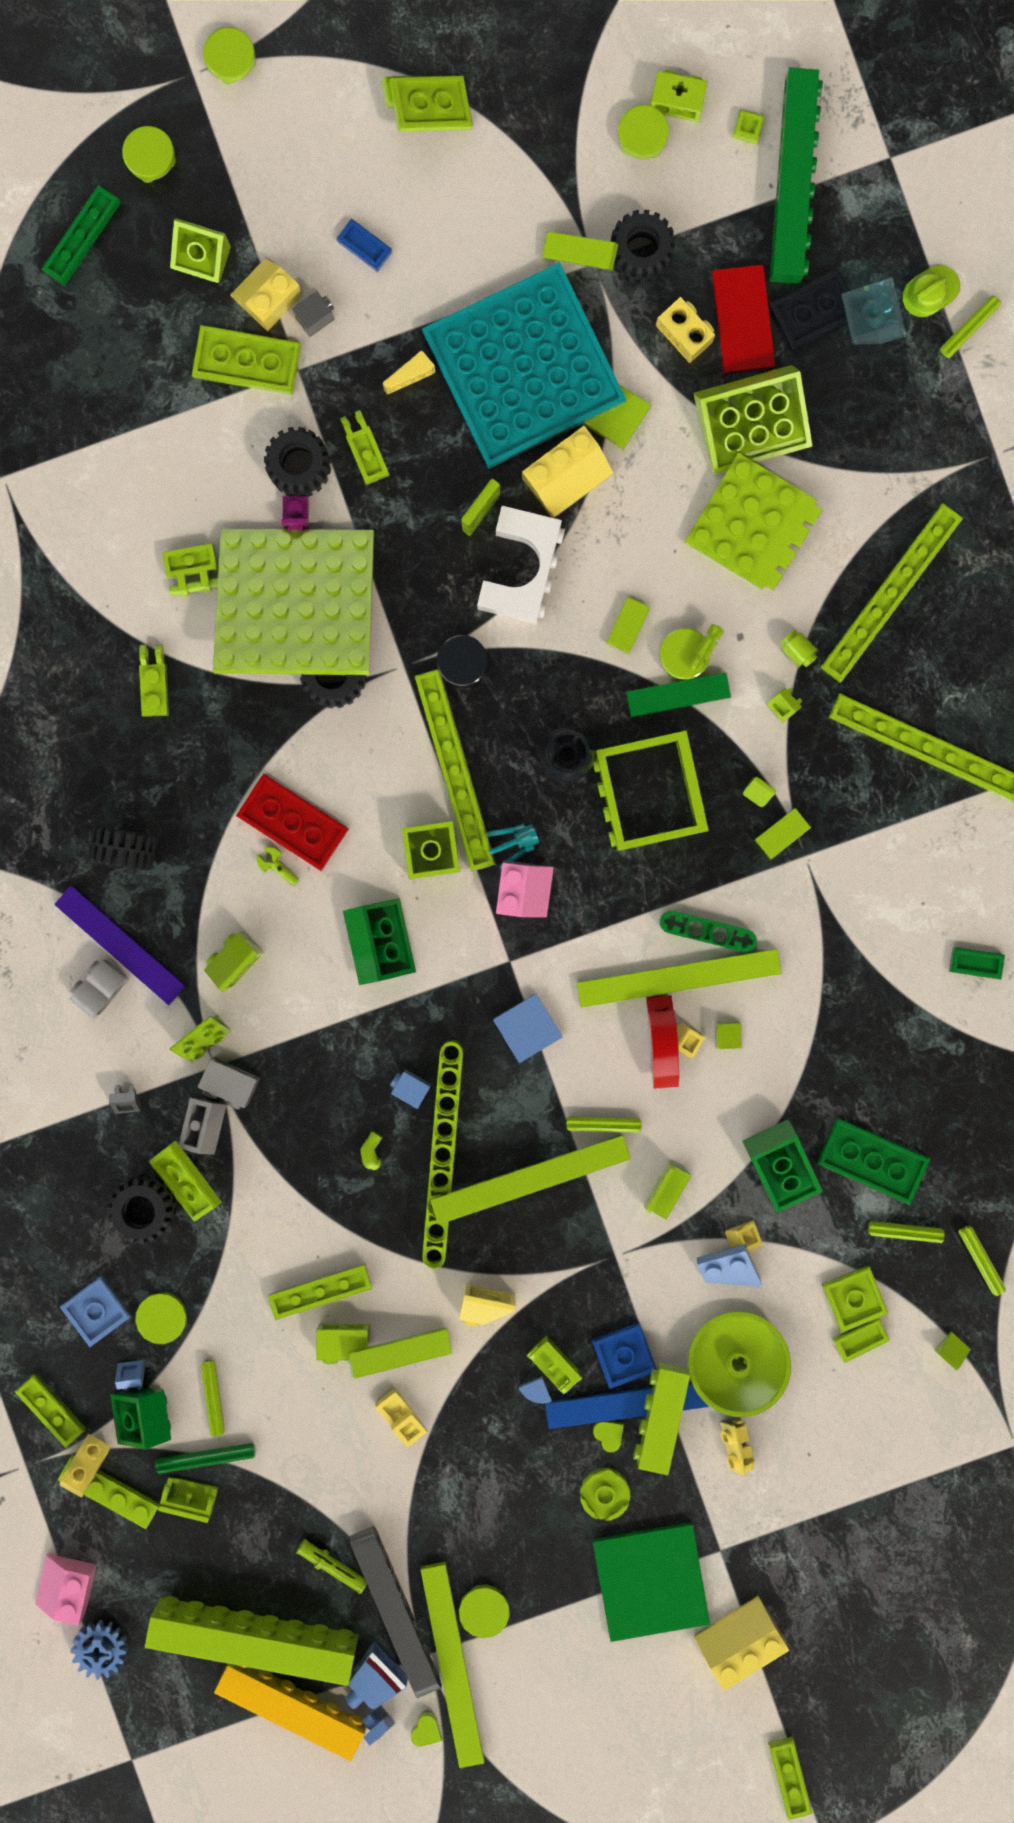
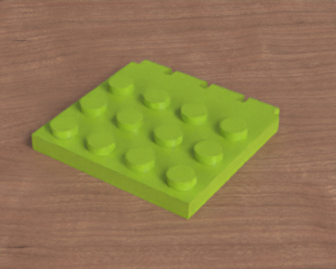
(754, 523)

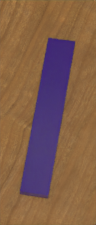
(120, 945)

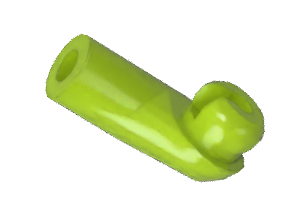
(368, 1152)

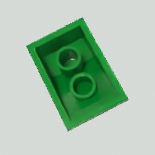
(782, 1165)

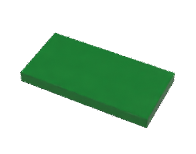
(873, 1161)

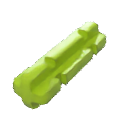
(705, 648)

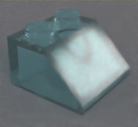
(874, 313)

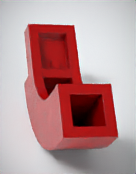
(663, 1042)

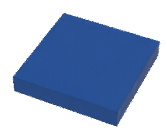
(624, 1355)

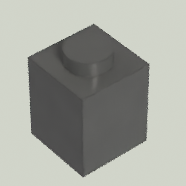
(314, 313)

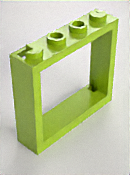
(690, 779)

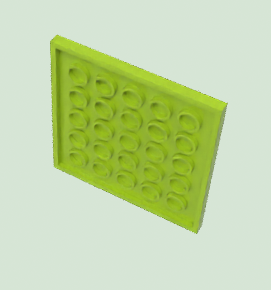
(294, 602)

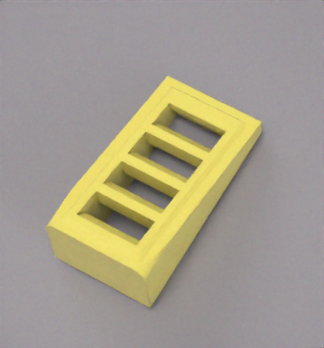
(411, 372)

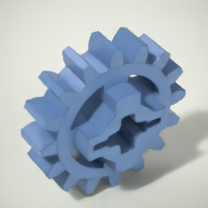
(103, 1647)

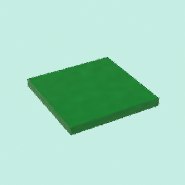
(651, 1581)

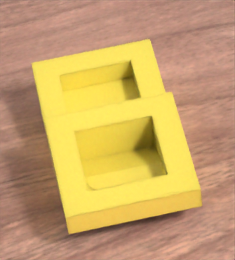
(401, 1417)

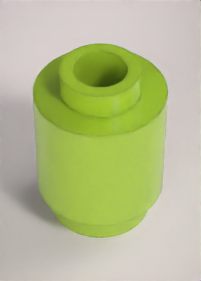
(799, 649)

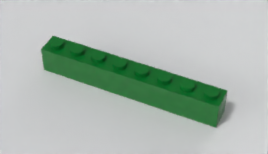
(794, 175)

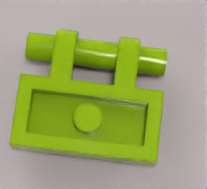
(188, 562)

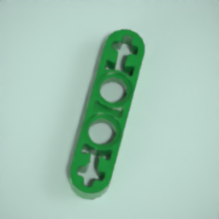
(707, 932)

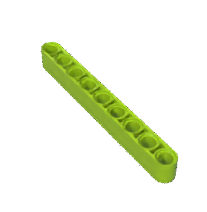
(440, 1140)

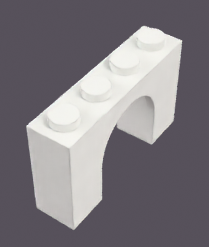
(542, 536)

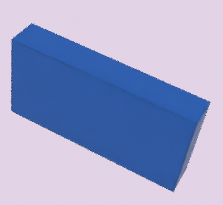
(364, 245)

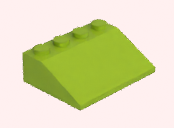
(754, 417)

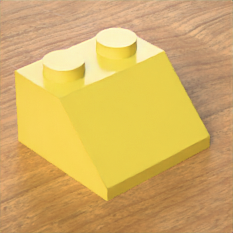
(267, 293)

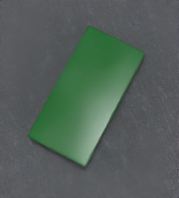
(976, 963)

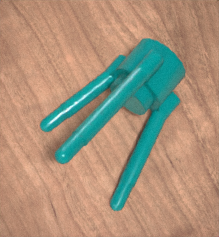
(524, 838)

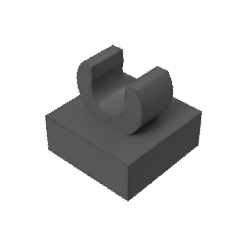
(124, 1102)

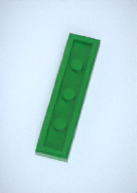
(81, 235)
(678, 694)

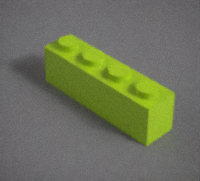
(662, 1419)

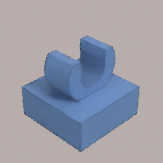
(130, 1375)
(377, 1726)

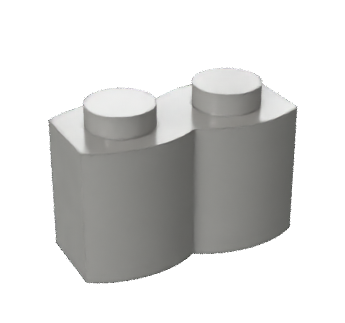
(98, 988)

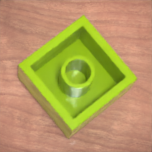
(431, 850)

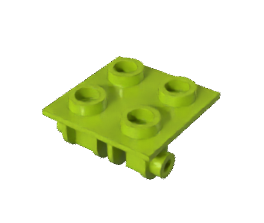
(201, 1039)

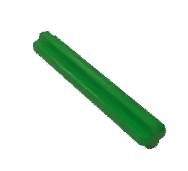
(205, 1458)

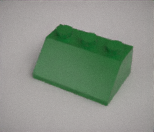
(379, 941)

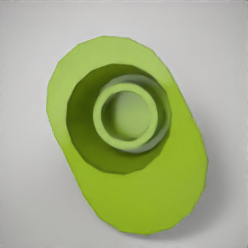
(931, 291)

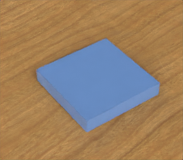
(527, 1028)
(95, 1311)

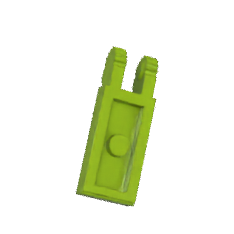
(365, 450)
(153, 683)

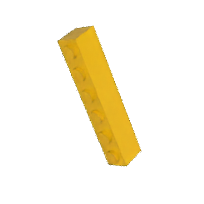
(292, 1709)

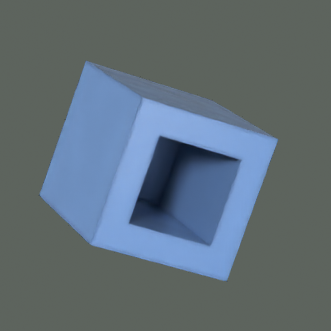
(410, 1088)

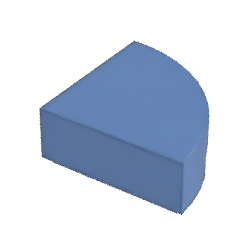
(536, 1391)

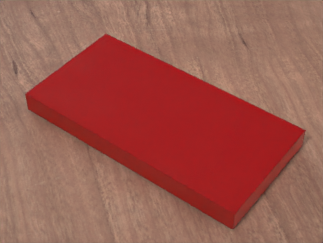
(743, 319)
(292, 822)

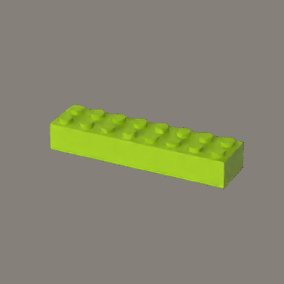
(252, 1640)

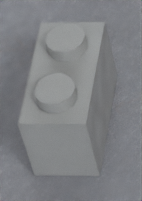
(228, 1083)
(202, 1126)

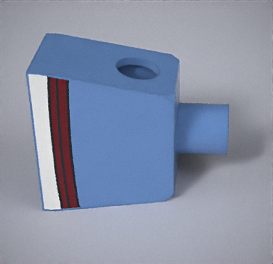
(375, 1679)

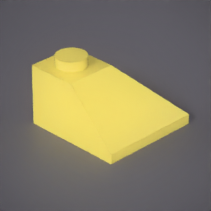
(485, 1305)

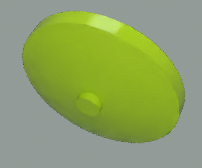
(739, 1364)

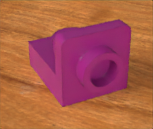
(295, 513)

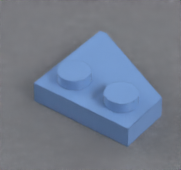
(729, 1267)

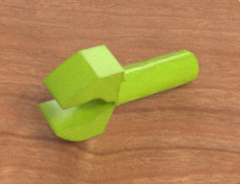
(277, 866)

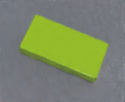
(628, 625)
(782, 833)
(861, 1340)

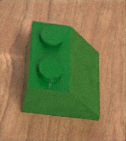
(141, 1417)

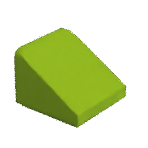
(759, 791)
(728, 1035)
(953, 1350)

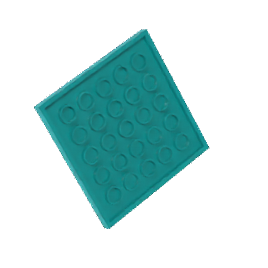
(524, 365)

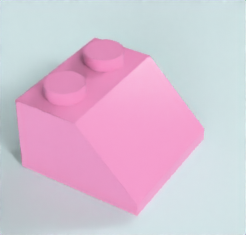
(524, 889)
(65, 1588)

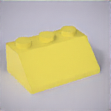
(567, 472)
(741, 1643)

